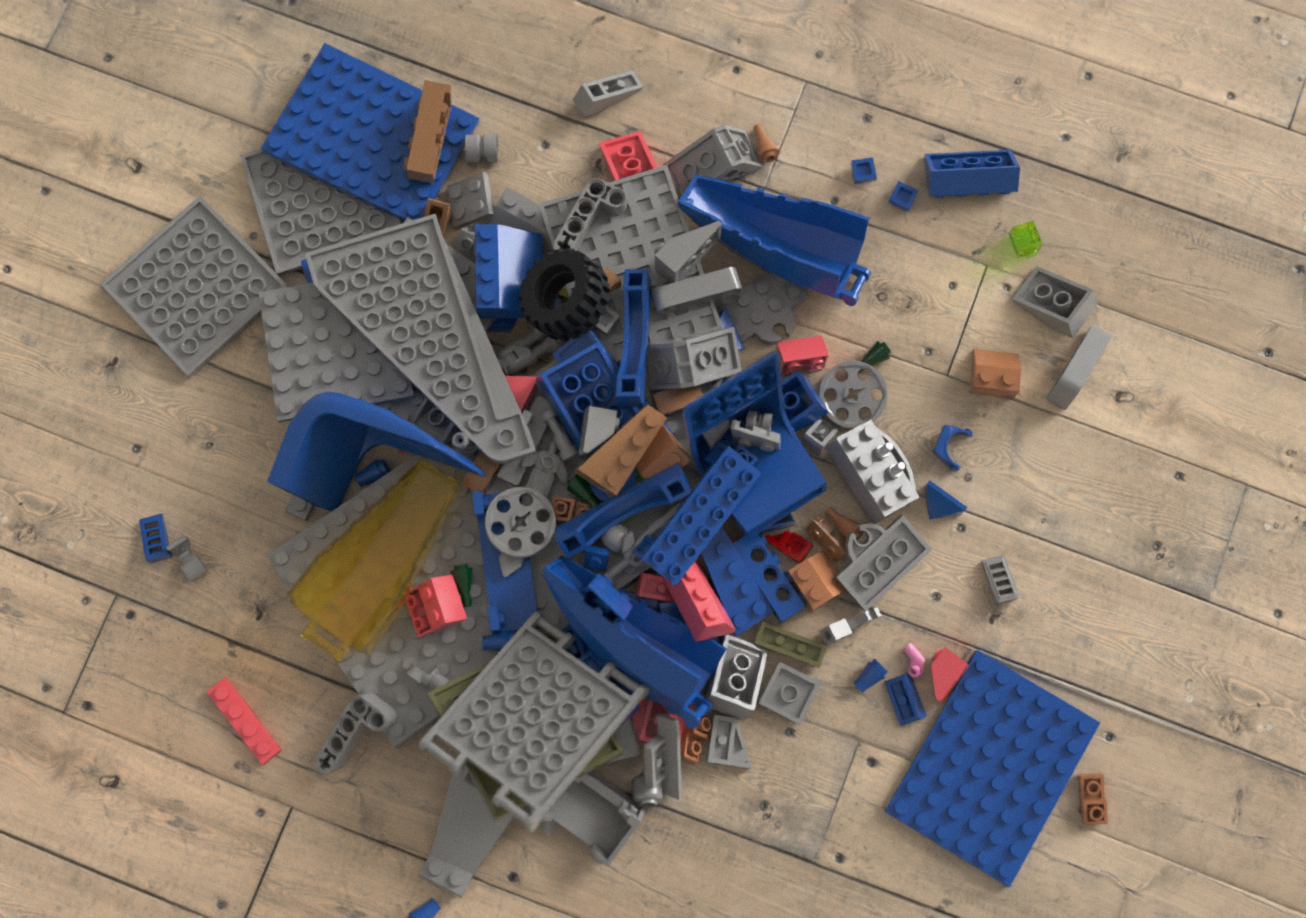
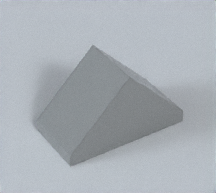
(819, 436)

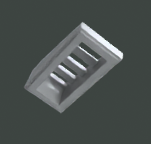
(997, 598)

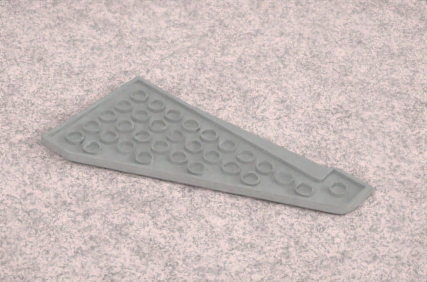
(416, 311)

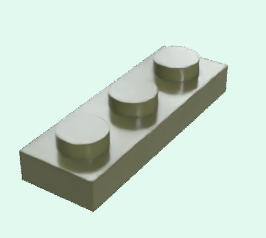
(790, 645)

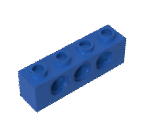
(782, 609)

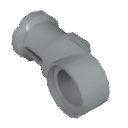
(433, 680)

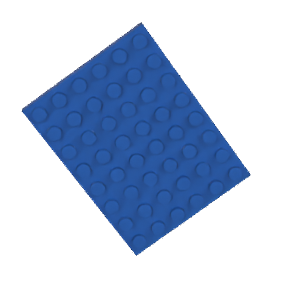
(355, 130)
(992, 768)

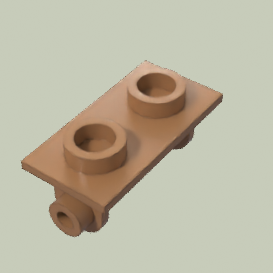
(820, 531)

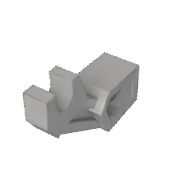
(844, 628)

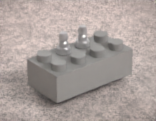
(874, 470)

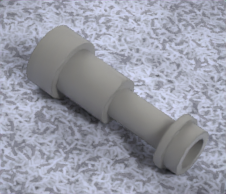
(461, 441)
(563, 442)

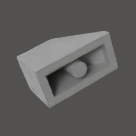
(597, 427)

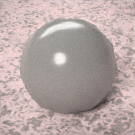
(614, 537)

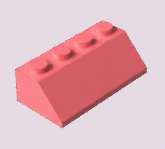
(700, 604)

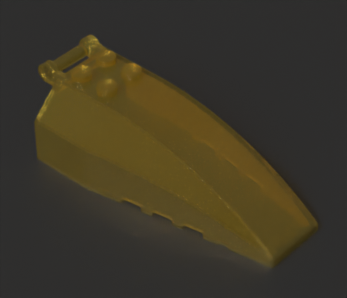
(370, 568)

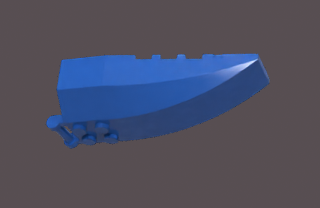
(788, 237)
(644, 646)

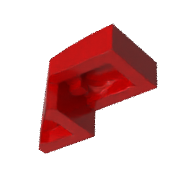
(791, 545)

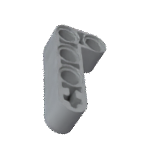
(585, 221)
(697, 290)
(1079, 367)
(351, 735)

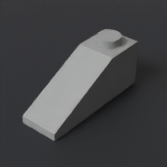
(605, 92)

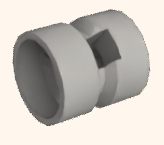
(481, 148)

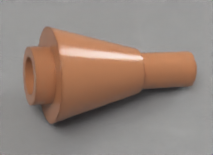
(766, 149)
(844, 524)

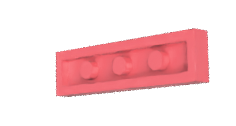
(244, 721)

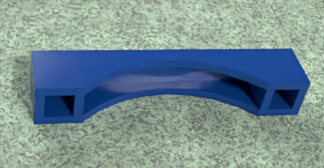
(632, 369)
(657, 490)

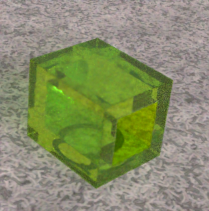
(1025, 239)

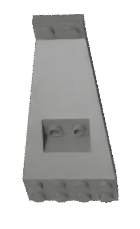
(462, 836)

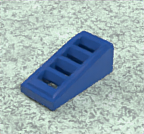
(152, 557)

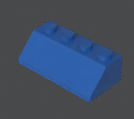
(971, 173)

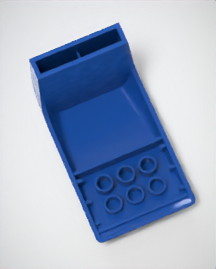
(334, 435)
(787, 474)

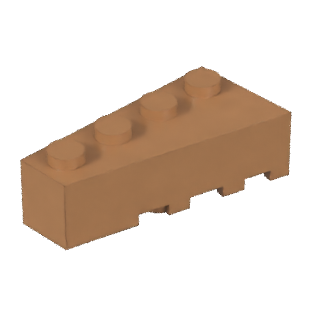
(429, 132)
(620, 453)

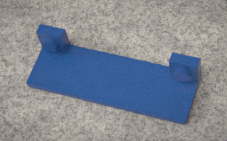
(699, 514)
(509, 597)

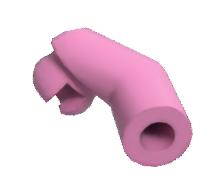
(917, 661)

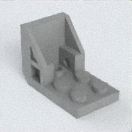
(719, 154)
(692, 360)

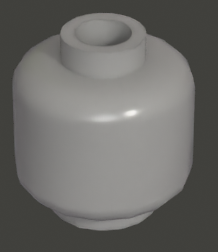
(644, 795)

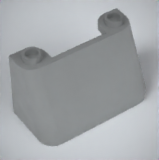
(597, 815)

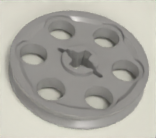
(863, 398)
(519, 511)

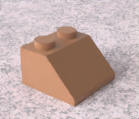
(995, 373)
(662, 453)
(816, 580)

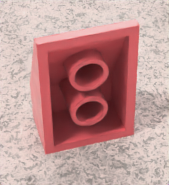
(627, 156)

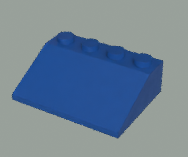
(500, 266)
(580, 383)

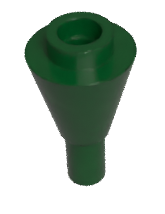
(877, 354)
(582, 489)
(463, 579)

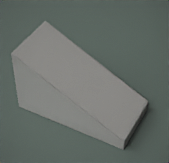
(716, 433)

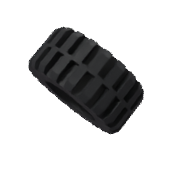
(547, 280)

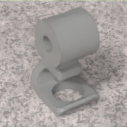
(192, 564)

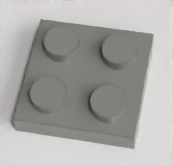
(470, 200)
(789, 693)

